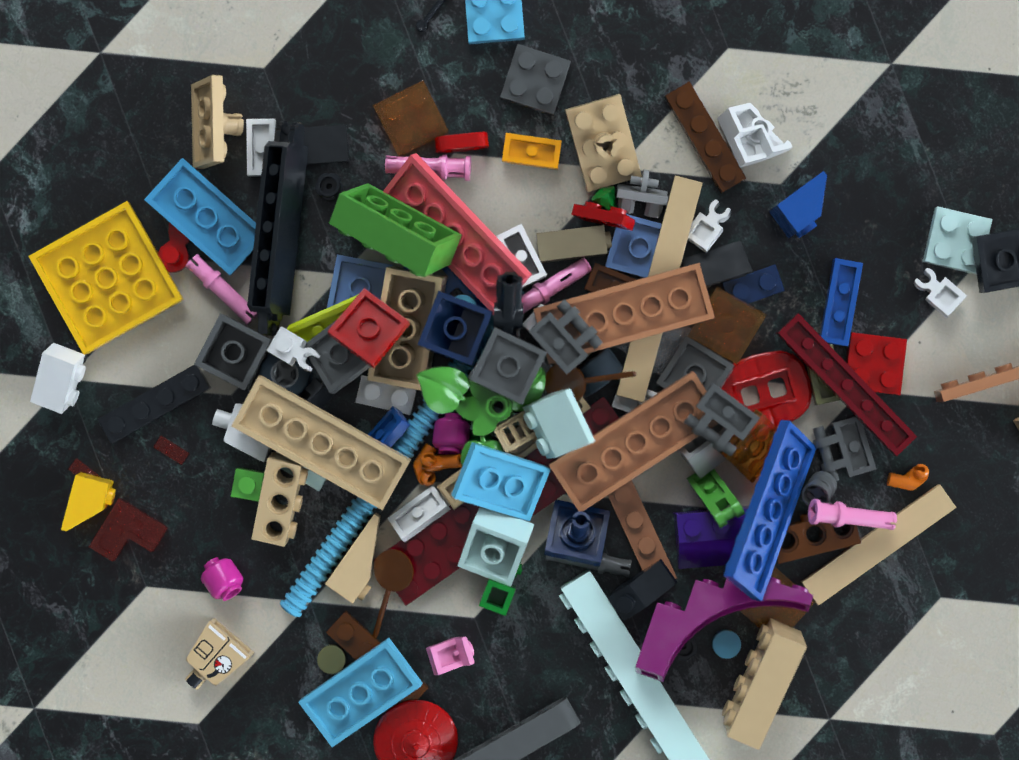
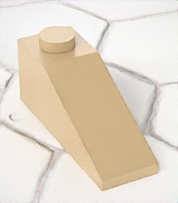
(356, 567)

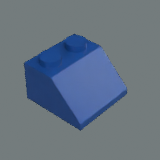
(802, 208)

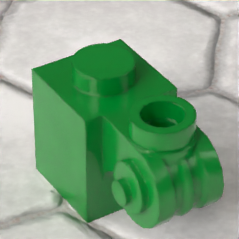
(498, 596)

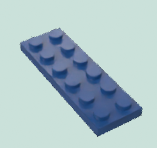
(770, 511)

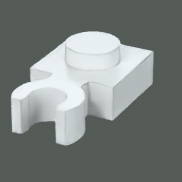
(705, 229)
(943, 296)
(290, 348)

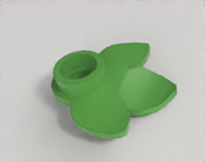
(481, 409)

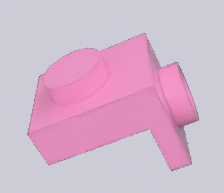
(450, 655)

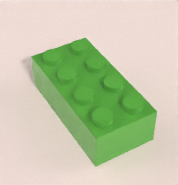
(395, 230)

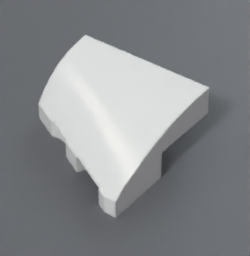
(750, 135)

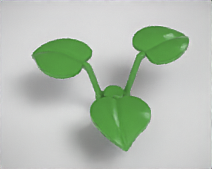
(447, 387)

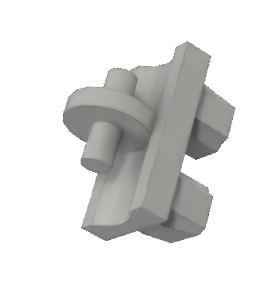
(653, 197)

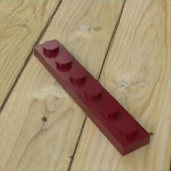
(846, 384)

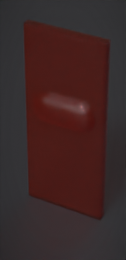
(171, 450)
(78, 466)

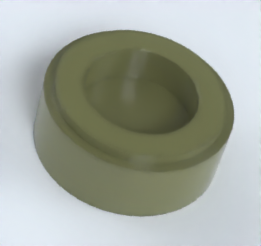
(331, 659)

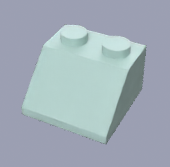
(557, 424)
(495, 545)

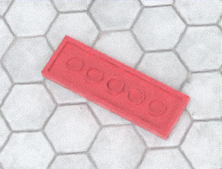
(479, 252)

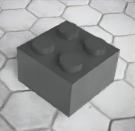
(233, 352)

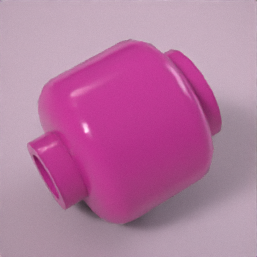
(450, 434)
(222, 578)

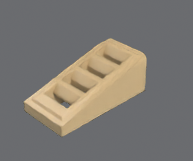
(502, 438)

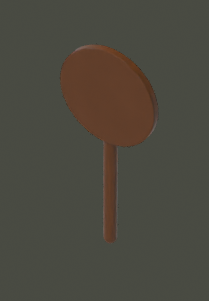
(557, 380)
(394, 573)

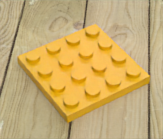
(106, 278)

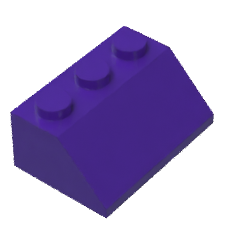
(702, 541)

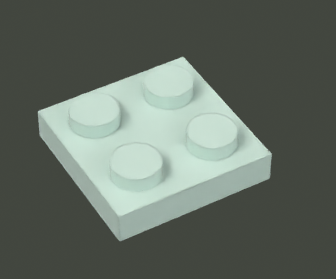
(951, 241)

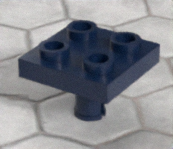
(576, 533)

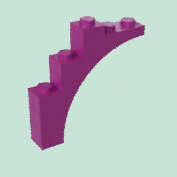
(708, 602)

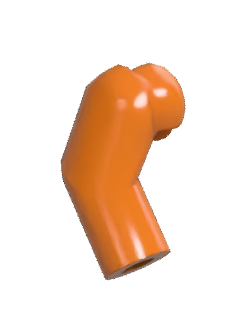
(433, 462)
(424, 477)
(911, 480)

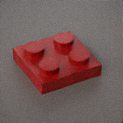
(368, 328)
(878, 361)

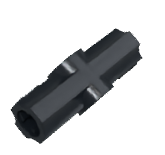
(508, 308)

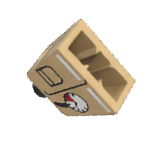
(215, 655)

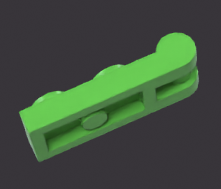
(716, 497)

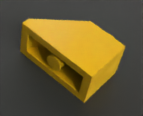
(87, 498)

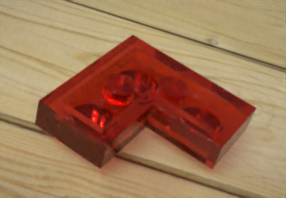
(127, 523)

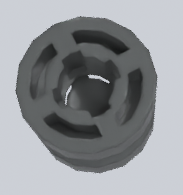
(820, 486)

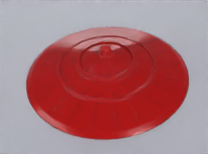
(415, 733)

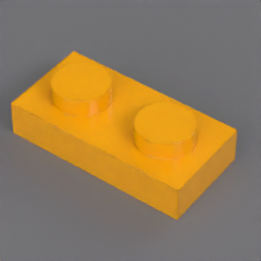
(531, 151)

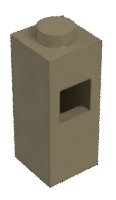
(573, 244)

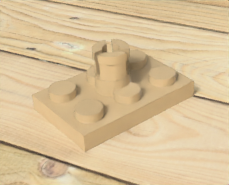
(211, 123)
(603, 142)

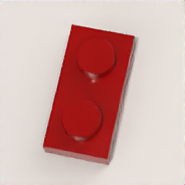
(593, 213)

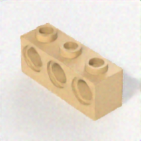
(269, 509)

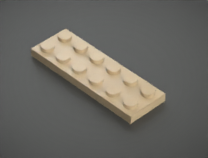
(321, 442)

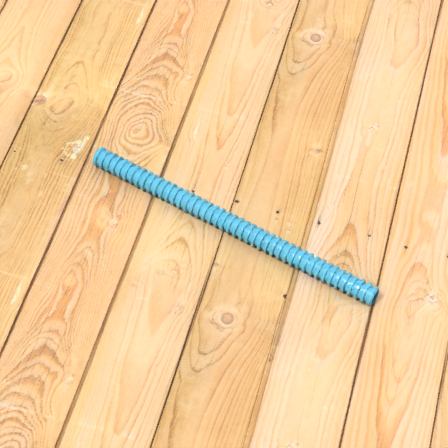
(361, 509)

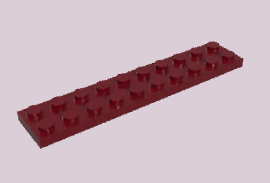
(440, 545)

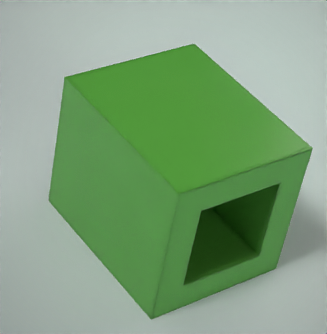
(247, 484)

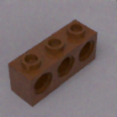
(825, 542)

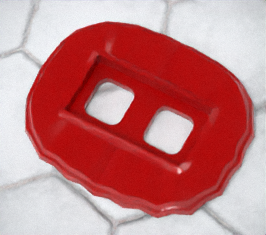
(766, 366)

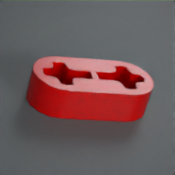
(461, 142)

